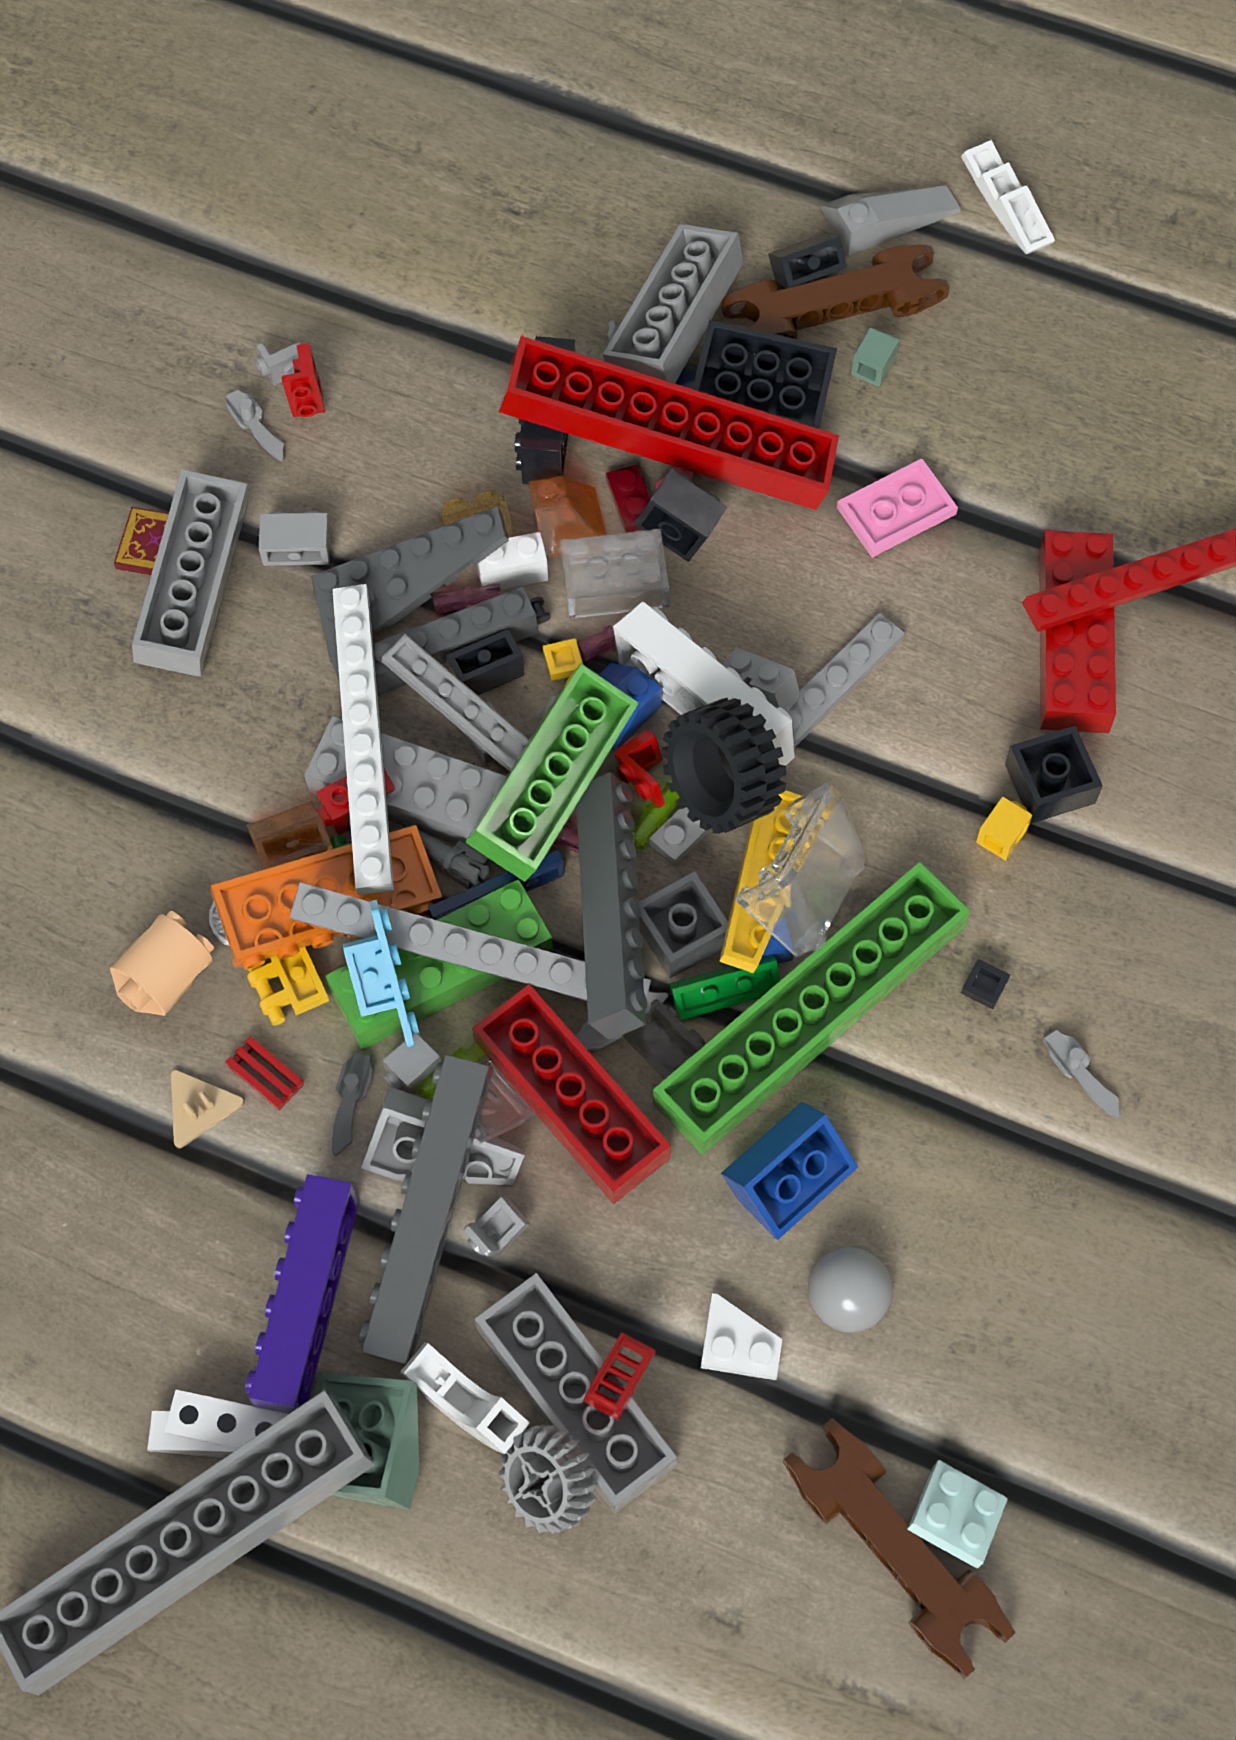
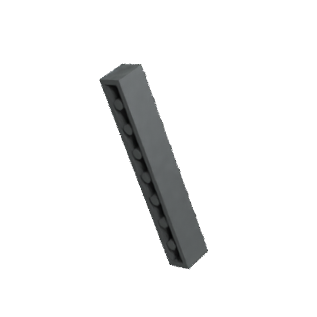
(610, 908)
(427, 1209)

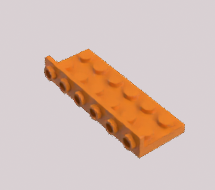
(259, 904)

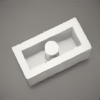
(515, 563)

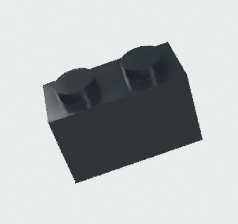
(807, 260)
(487, 663)

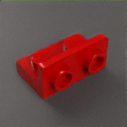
(304, 386)

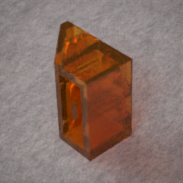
(289, 836)

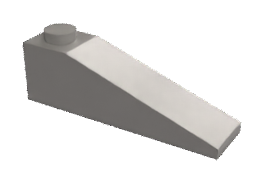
(881, 216)
(395, 1133)

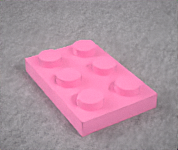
(897, 507)

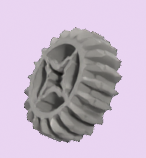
(560, 1499)

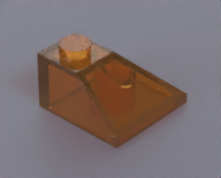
(564, 511)

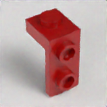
(634, 760)
(335, 803)

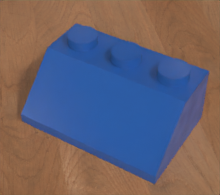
(790, 1169)

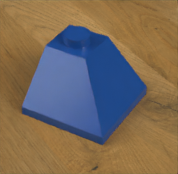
(640, 688)

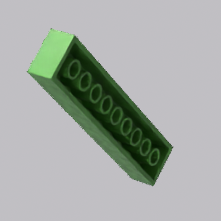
(810, 1008)

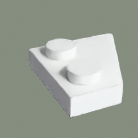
(739, 1343)

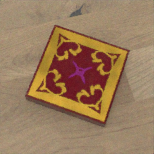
(141, 540)

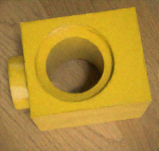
(1004, 828)

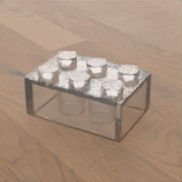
(614, 573)

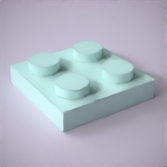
(957, 1514)

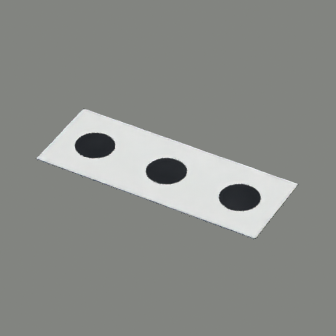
(217, 1419)

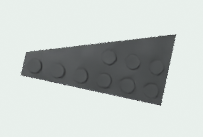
(409, 571)

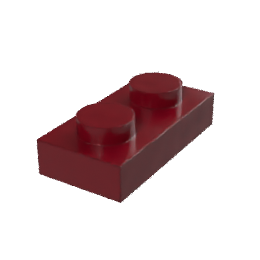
(628, 495)

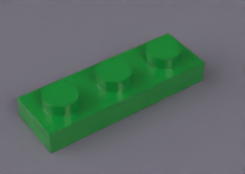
(723, 988)

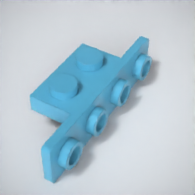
(374, 974)

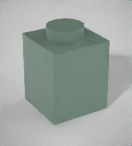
(875, 357)

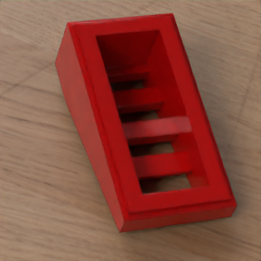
(606, 1404)

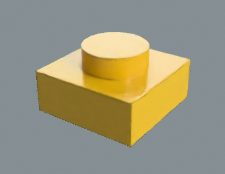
(562, 658)

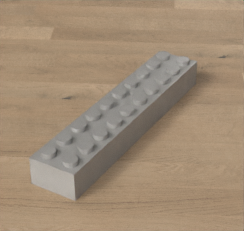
(180, 1543)

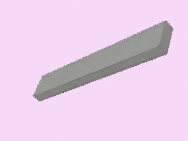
(455, 701)

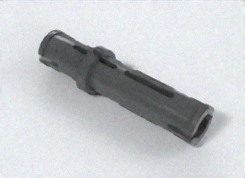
(452, 859)

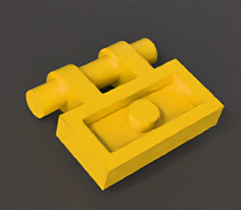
(300, 984)

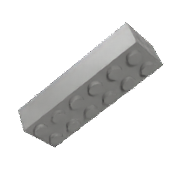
(676, 302)
(190, 573)
(430, 788)
(555, 1371)

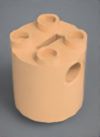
(160, 965)

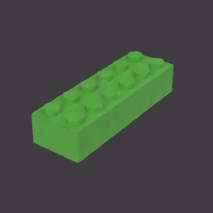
(552, 773)
(437, 983)

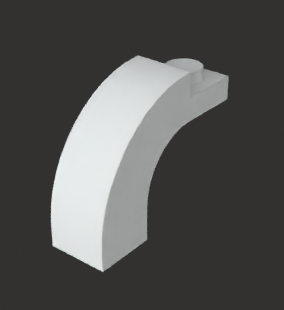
(464, 1402)

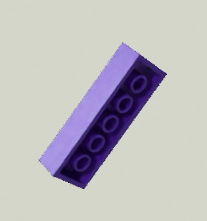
(304, 1295)

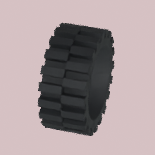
(699, 772)

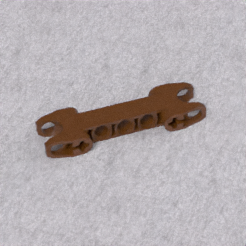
(886, 284)
(944, 1602)

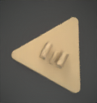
(198, 1107)

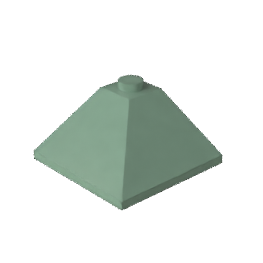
(387, 1424)

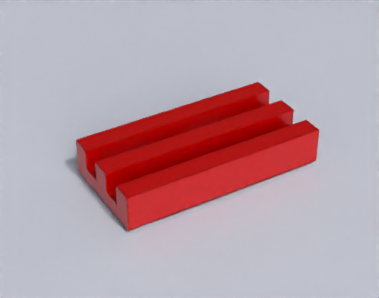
(242, 1053)

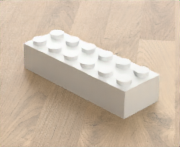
(690, 673)

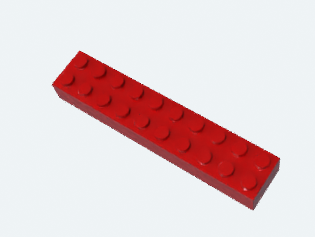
(669, 423)

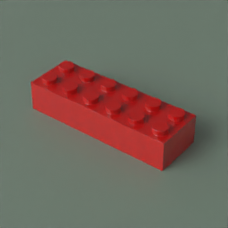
(1078, 654)
(572, 1094)

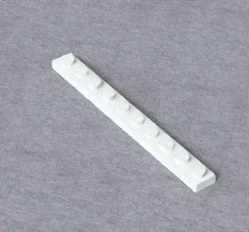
(362, 741)

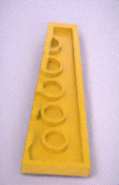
(744, 935)

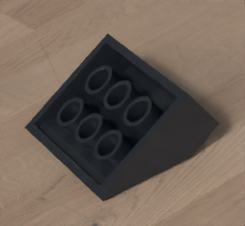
(766, 372)

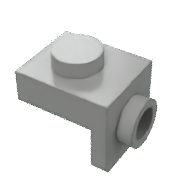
(276, 364)
(496, 1228)

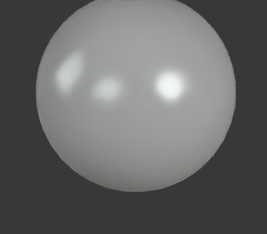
(850, 1289)

